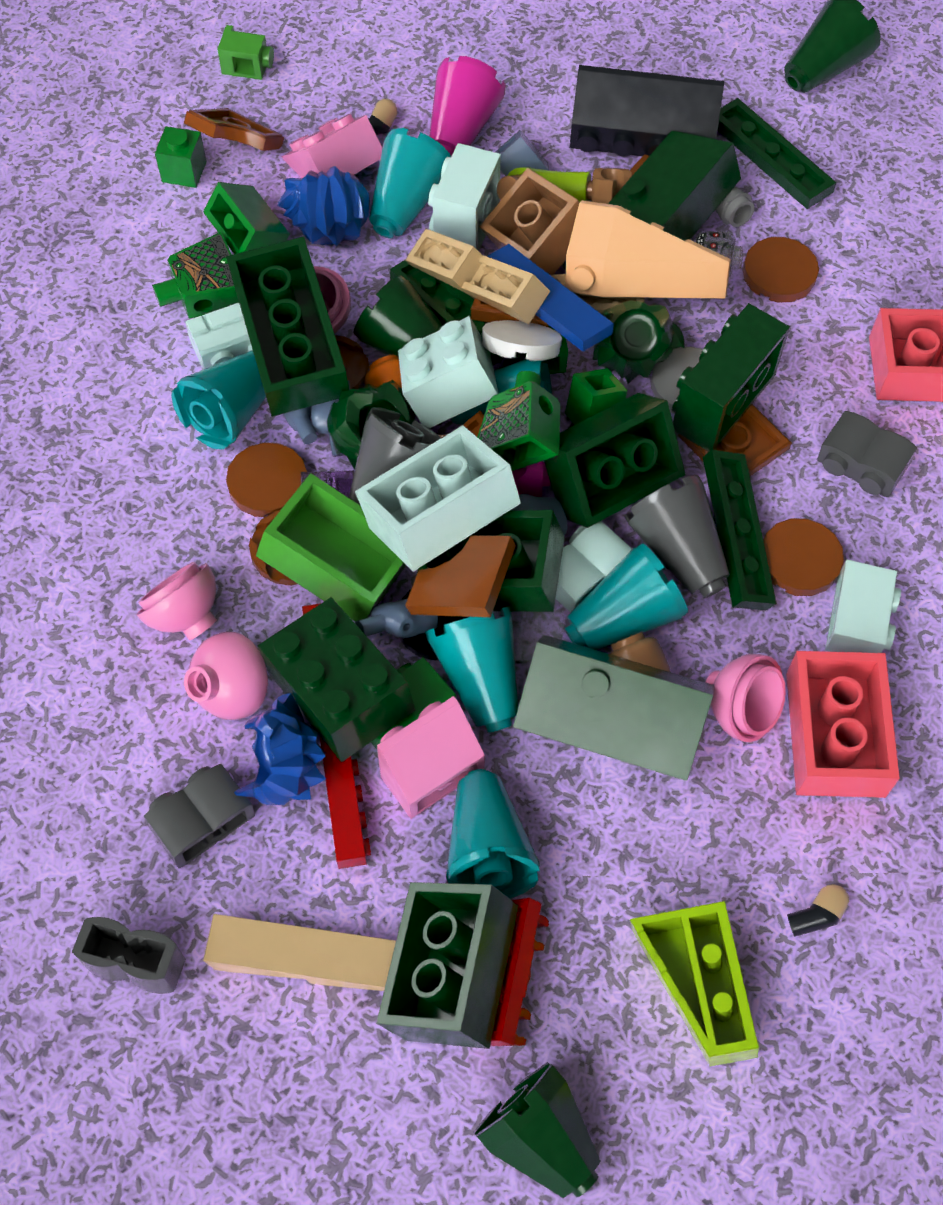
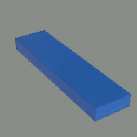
(561, 308)

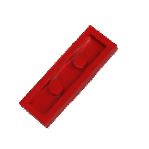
(518, 973)

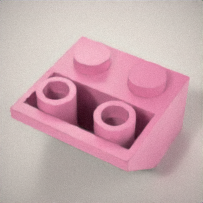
(340, 143)
(429, 756)

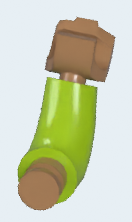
(602, 188)

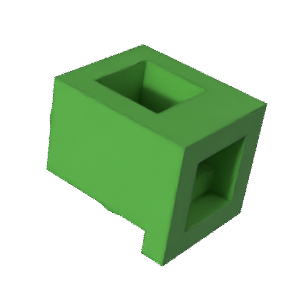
(244, 54)

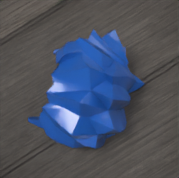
(326, 206)
(285, 754)

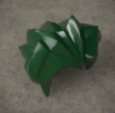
(639, 339)
(349, 414)

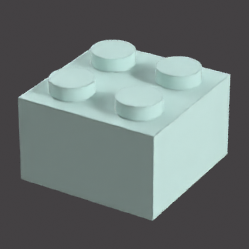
(465, 194)
(446, 372)

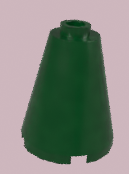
(832, 45)
(396, 318)

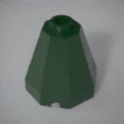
(543, 1134)

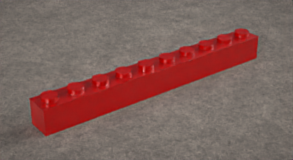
(343, 805)

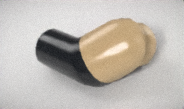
(383, 116)
(823, 913)

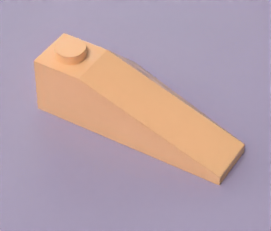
(629, 258)

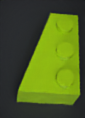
(703, 977)

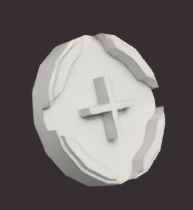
(512, 336)

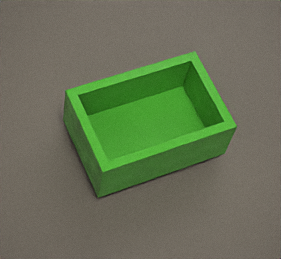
(329, 549)

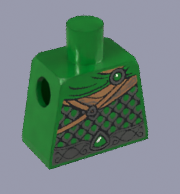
(199, 278)
(522, 423)

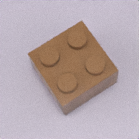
(534, 220)

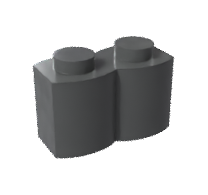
(866, 454)
(198, 815)
(118, 955)

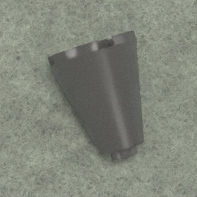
(386, 444)
(683, 535)

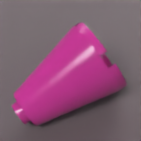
(463, 101)

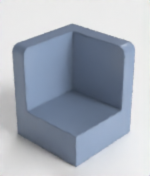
(520, 153)

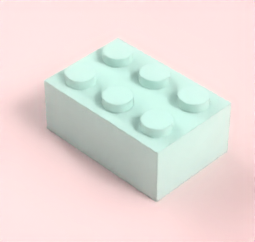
(438, 497)

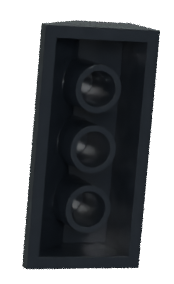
(637, 110)

